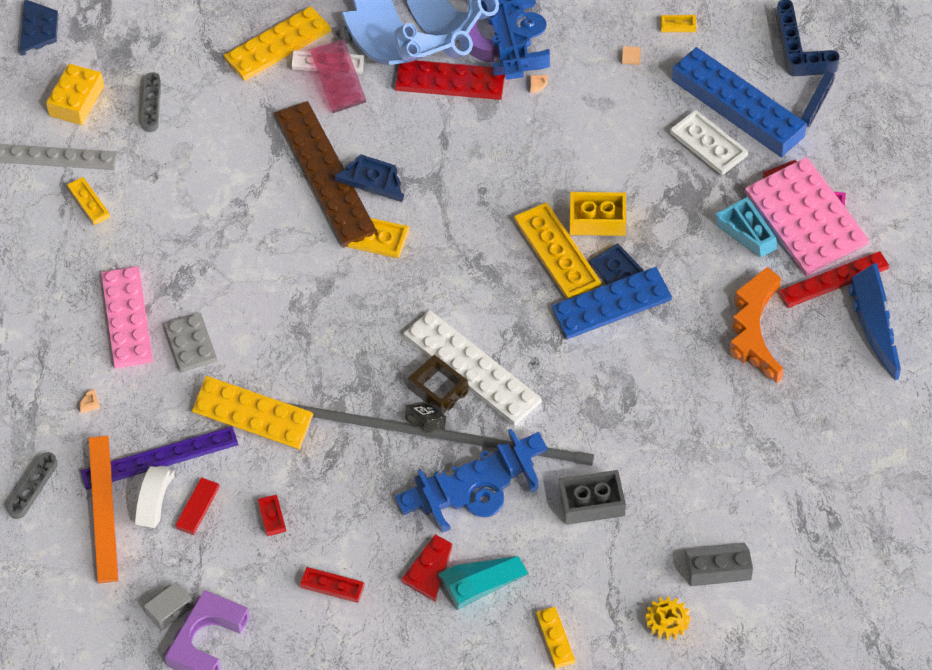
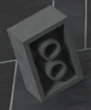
(592, 497)

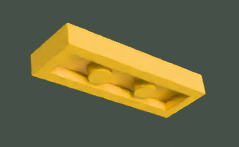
(88, 201)
(555, 637)

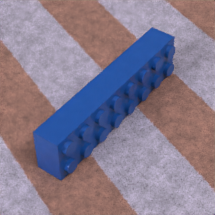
(739, 102)

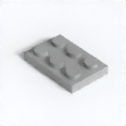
(190, 342)

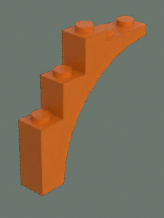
(746, 323)

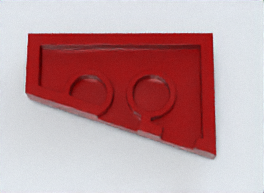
(424, 571)

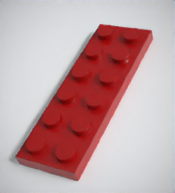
(449, 79)

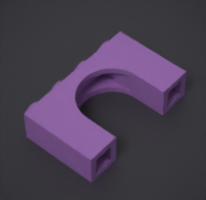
(207, 610)

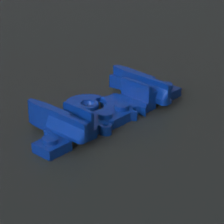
(514, 40)
(491, 472)

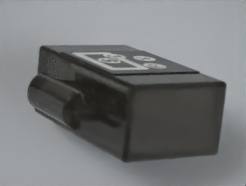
(425, 417)

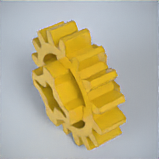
(667, 609)

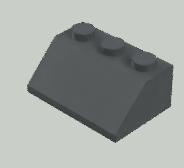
(719, 564)

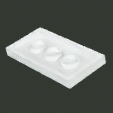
(709, 142)

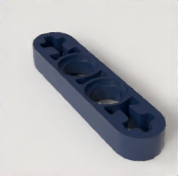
(818, 98)

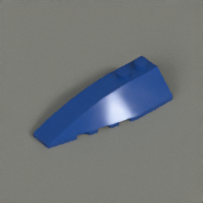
(870, 306)

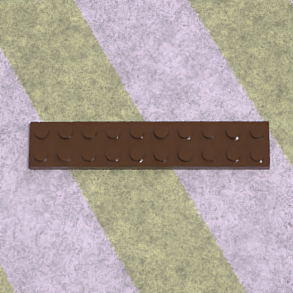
(320, 166)

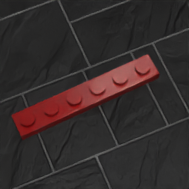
(830, 280)

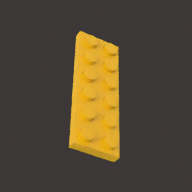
(277, 43)
(557, 251)
(252, 412)

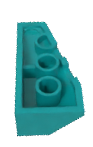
(475, 580)

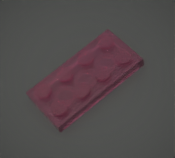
(338, 76)

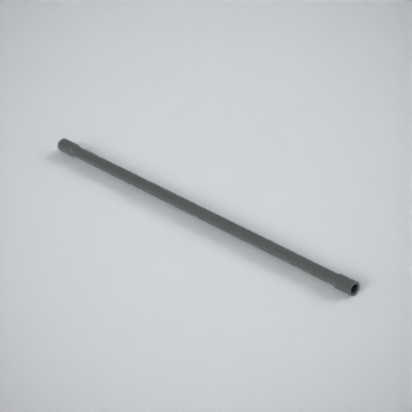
(576, 457)

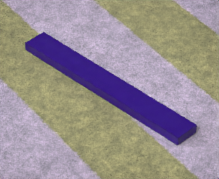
(168, 455)

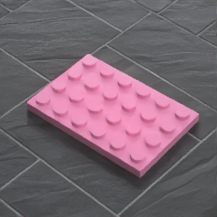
(806, 216)

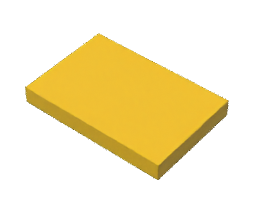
(387, 242)

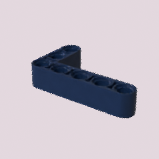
(796, 61)

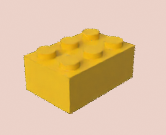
(75, 94)
(598, 213)

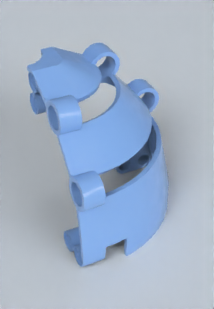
(387, 41)

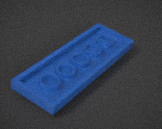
(611, 302)

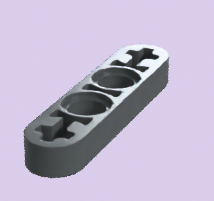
(151, 102)
(29, 484)

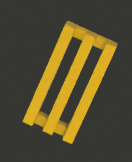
(674, 23)

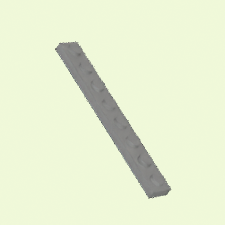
(58, 157)

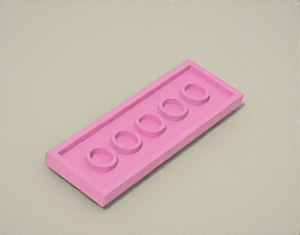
(127, 317)

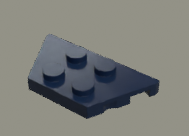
(38, 26)
(372, 176)

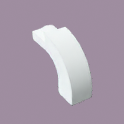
(151, 495)

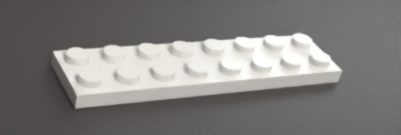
(484, 375)

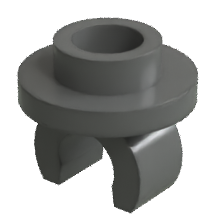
(343, 33)

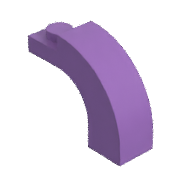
(482, 47)

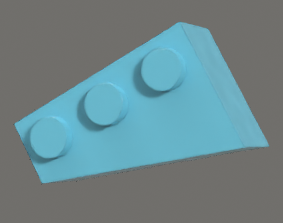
(747, 227)

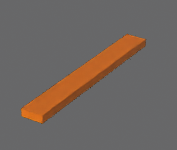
(103, 510)

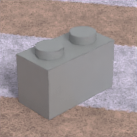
(168, 605)

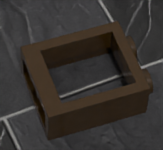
(425, 372)

